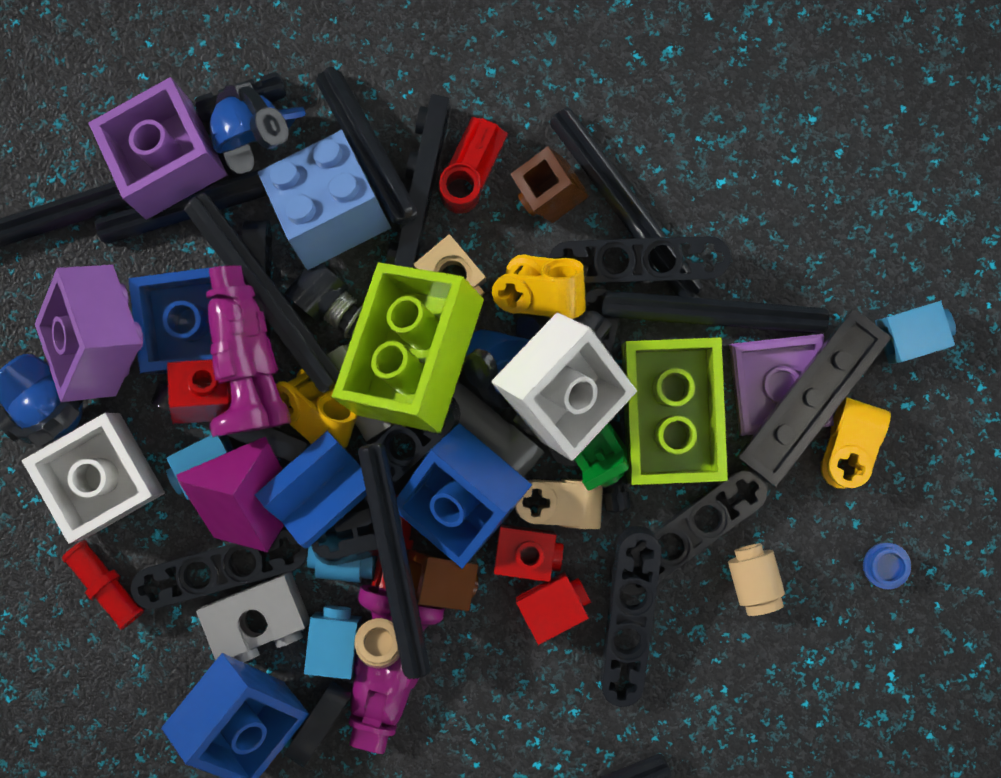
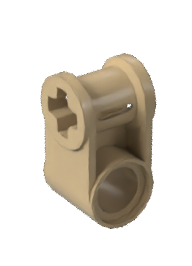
(567, 504)

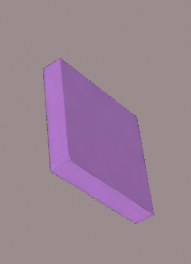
(765, 373)

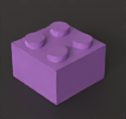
(157, 149)
(88, 332)

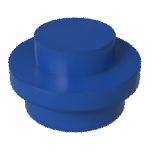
(887, 565)

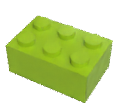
(408, 347)
(677, 413)

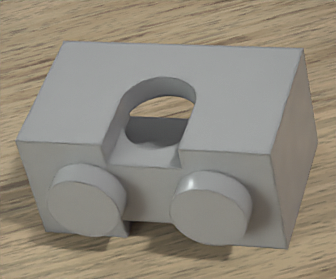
(275, 598)

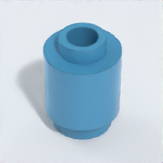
(348, 572)

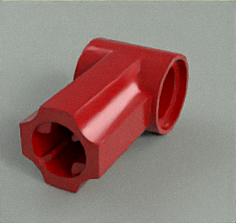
(472, 163)

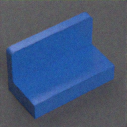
(315, 490)

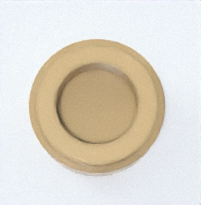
(377, 643)

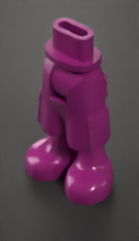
(242, 356)
(383, 692)

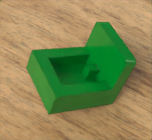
(603, 459)

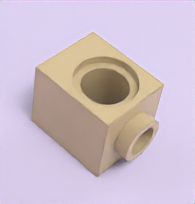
(448, 253)

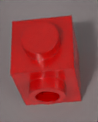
(195, 392)
(527, 553)
(553, 607)

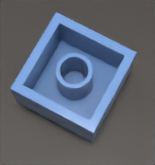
(323, 200)

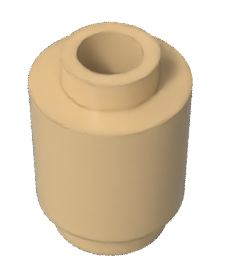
(757, 580)

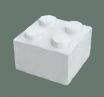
(564, 385)
(93, 477)

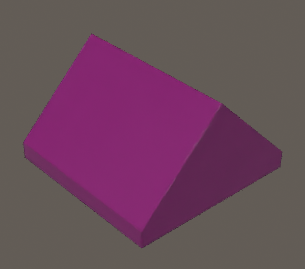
(226, 491)

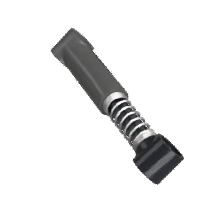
(327, 298)

